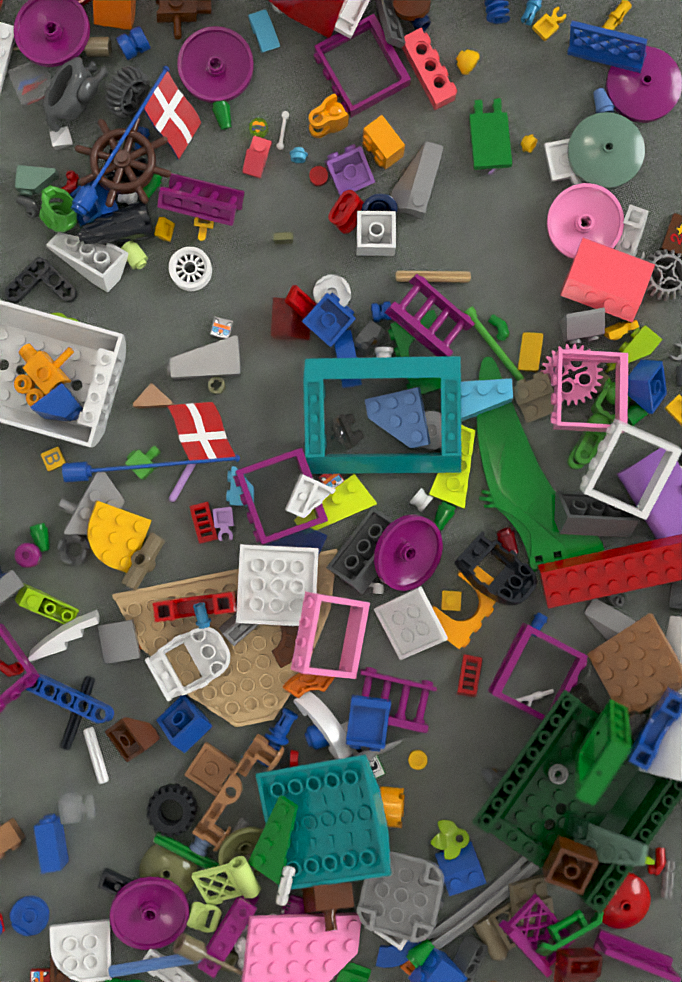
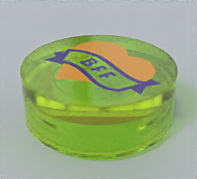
(258, 127)

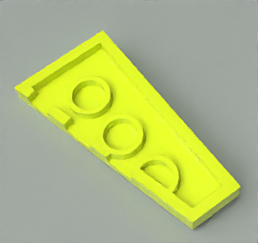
(453, 486)
(347, 500)

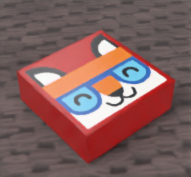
(331, 480)
(40, 975)

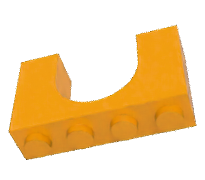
(459, 631)

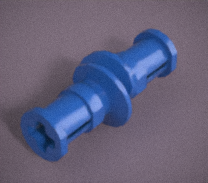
(280, 730)

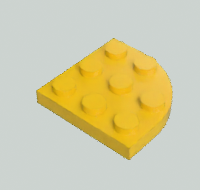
(115, 535)

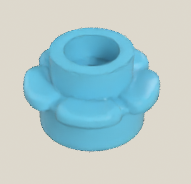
(298, 155)

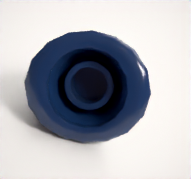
(380, 202)

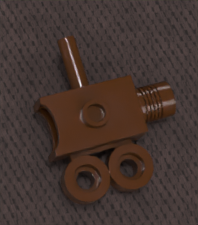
(181, 11)

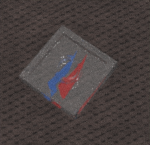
(30, 82)

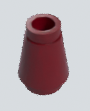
(507, 538)

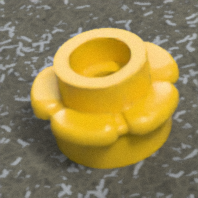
(528, 143)

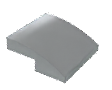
(119, 641)

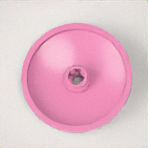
(588, 204)

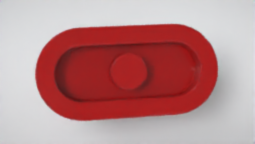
(344, 212)

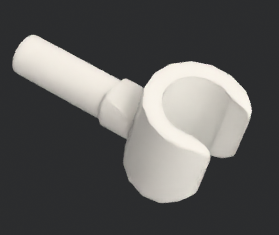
(378, 588)

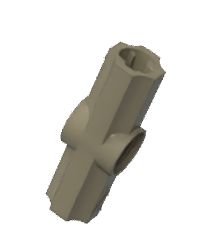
(143, 561)

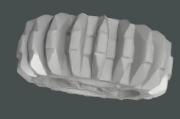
(672, 278)

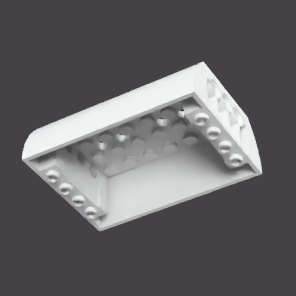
(95, 362)

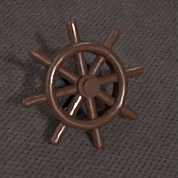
(125, 165)

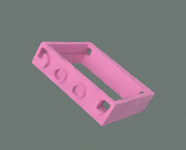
(621, 387)
(352, 642)

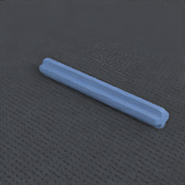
(148, 965)

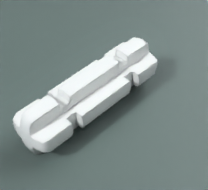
(285, 885)

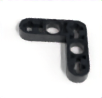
(44, 275)

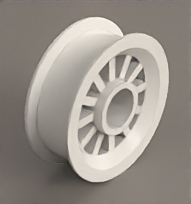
(183, 253)

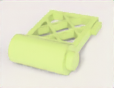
(239, 877)

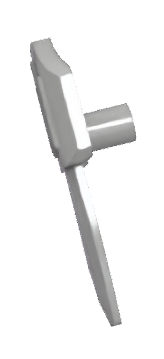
(371, 754)

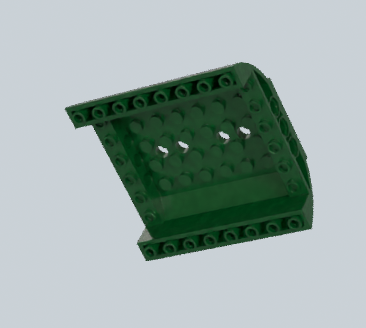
(525, 797)

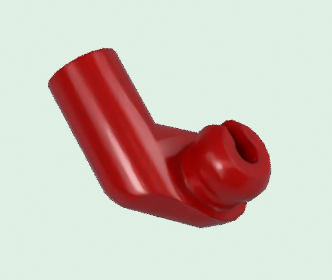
(72, 181)
(11, 670)

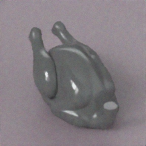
(71, 91)

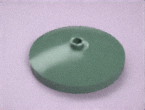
(595, 163)

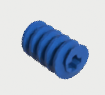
(496, 11)

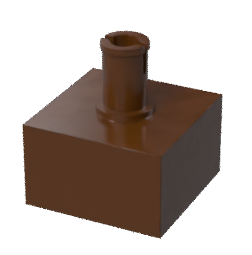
(570, 865)
(327, 900)

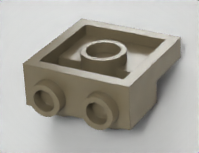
(535, 396)
(523, 890)

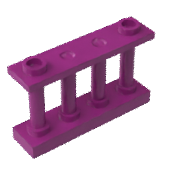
(201, 199)
(416, 329)
(399, 719)
(228, 933)

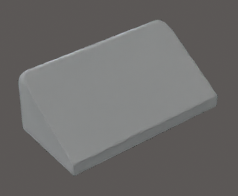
(235, 631)

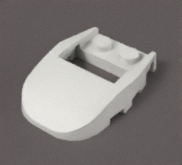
(207, 652)

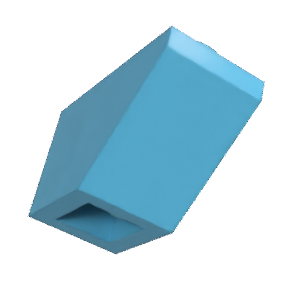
(233, 494)

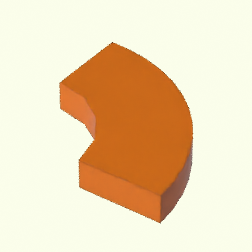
(303, 683)

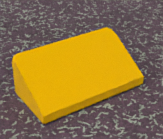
(530, 352)

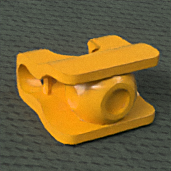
(330, 117)

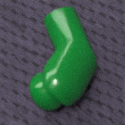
(501, 325)

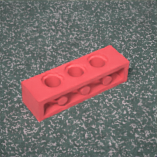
(437, 96)

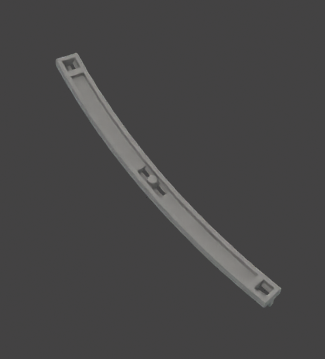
(481, 903)

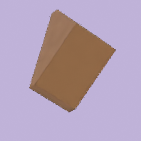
(152, 398)

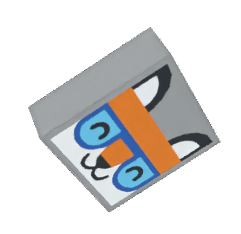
(221, 328)

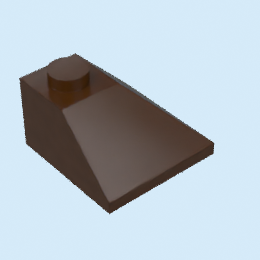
(132, 737)

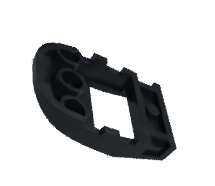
(512, 584)

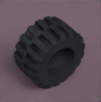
(165, 825)

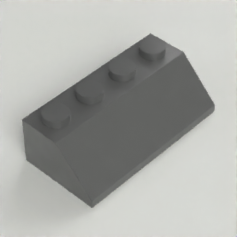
(586, 515)
(356, 558)

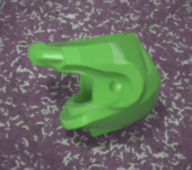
(57, 215)

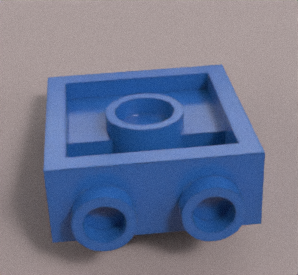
(329, 318)

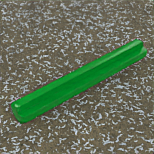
(184, 851)

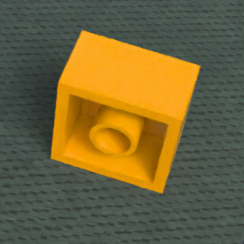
(383, 142)

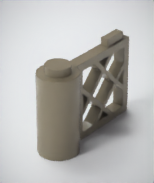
(493, 935)

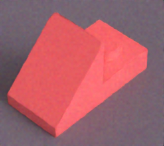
(256, 157)

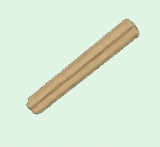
(435, 276)

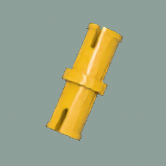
(616, 16)

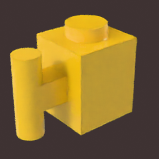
(203, 224)

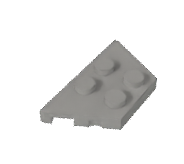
(99, 489)

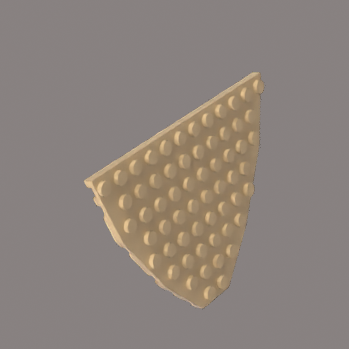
(253, 682)

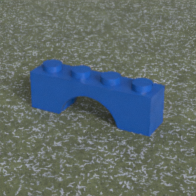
(648, 742)

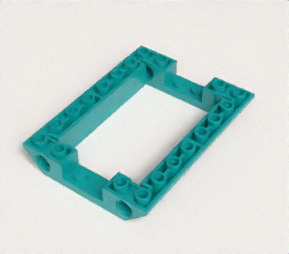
(383, 367)

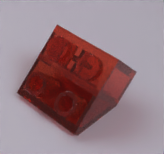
(577, 965)

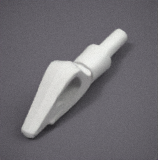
(535, 696)

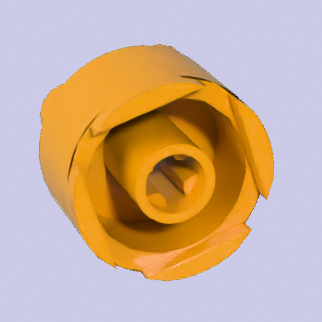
(393, 805)

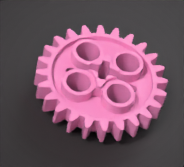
(578, 390)

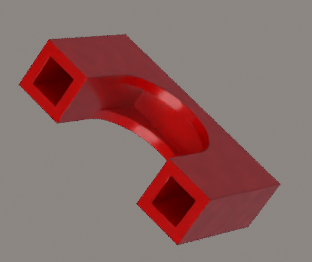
(183, 607)

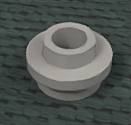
(563, 776)

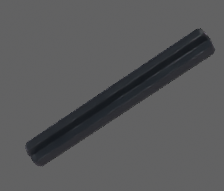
(75, 719)

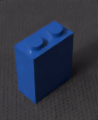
(51, 843)

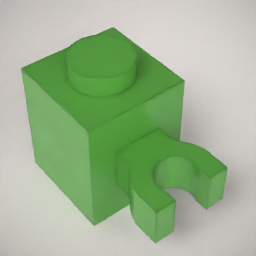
(139, 458)

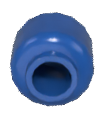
(315, 738)

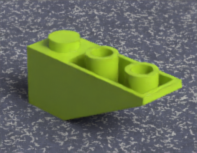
(639, 347)
(45, 604)

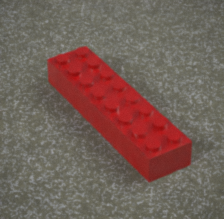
(612, 571)

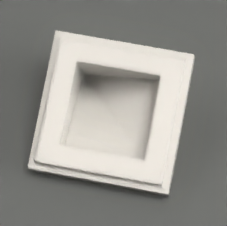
(61, 138)

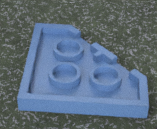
(401, 416)

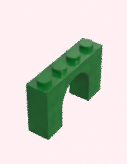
(403, 341)

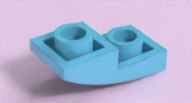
(264, 30)

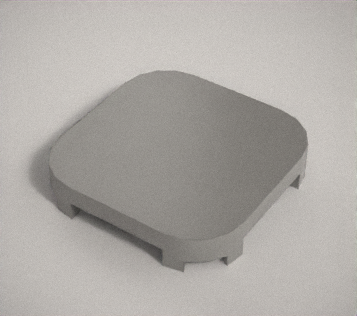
(405, 901)

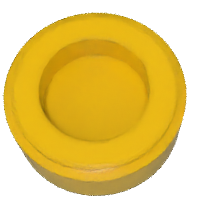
(417, 759)

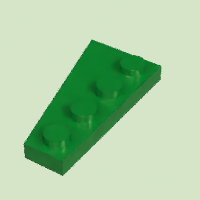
(272, 846)

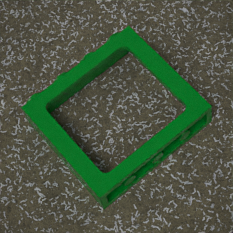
(602, 752)

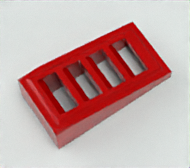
(193, 509)
(465, 692)

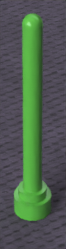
(493, 344)

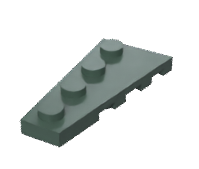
(614, 847)

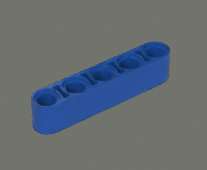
(77, 699)

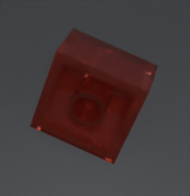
(287, 323)

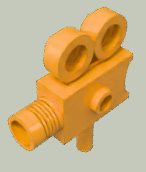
(41, 371)

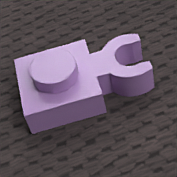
(223, 519)

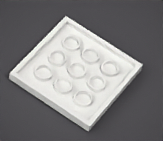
(274, 583)

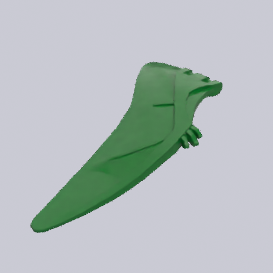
(519, 485)

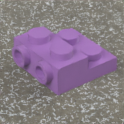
(349, 169)

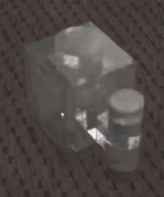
(72, 808)

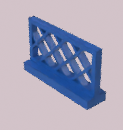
(610, 53)

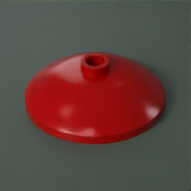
(636, 895)

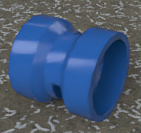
(378, 311)

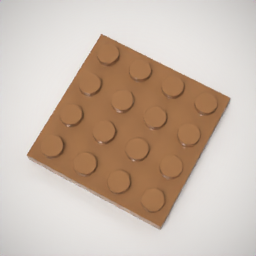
(638, 665)

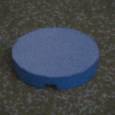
(29, 915)

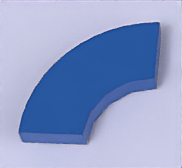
(391, 956)

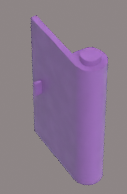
(666, 514)

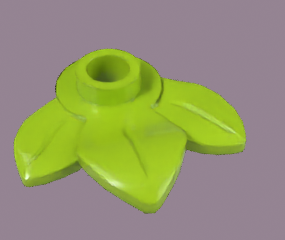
(447, 839)

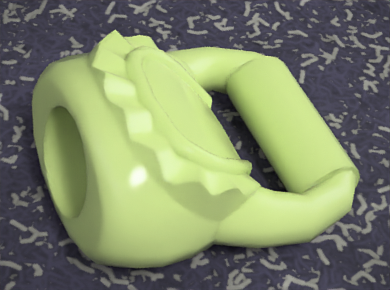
(198, 915)

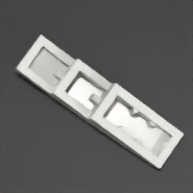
(58, 639)

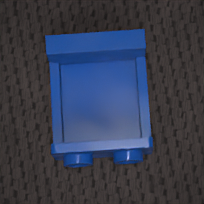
(368, 722)

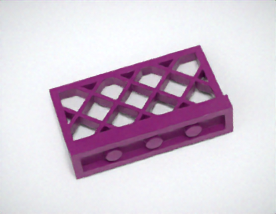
(524, 942)
(636, 955)

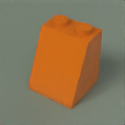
(114, 13)

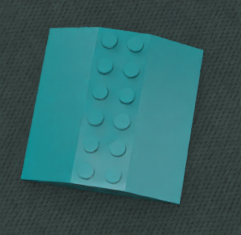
(338, 820)

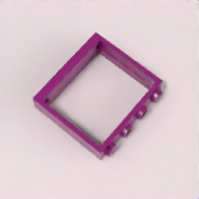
(390, 54)
(246, 498)
(512, 657)
(24, 682)

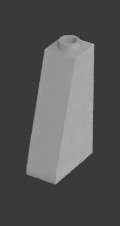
(209, 361)

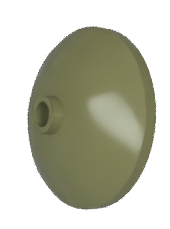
(233, 843)
(159, 859)

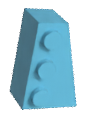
(484, 396)

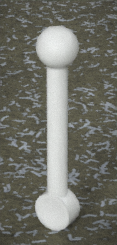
(285, 115)

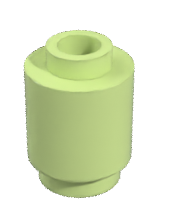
(136, 256)

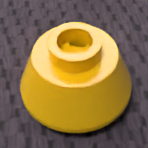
(467, 61)

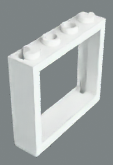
(657, 481)

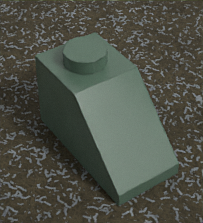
(34, 179)

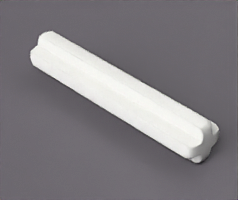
(95, 754)

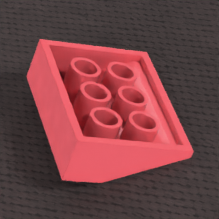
(607, 279)

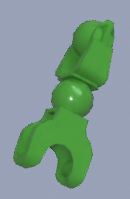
(588, 443)

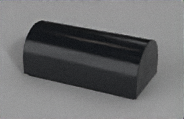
(112, 881)

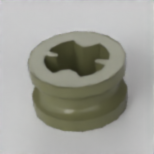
(212, 381)

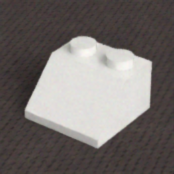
(376, 233)

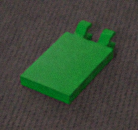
(490, 137)

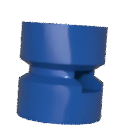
(133, 43)

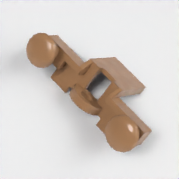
(210, 771)

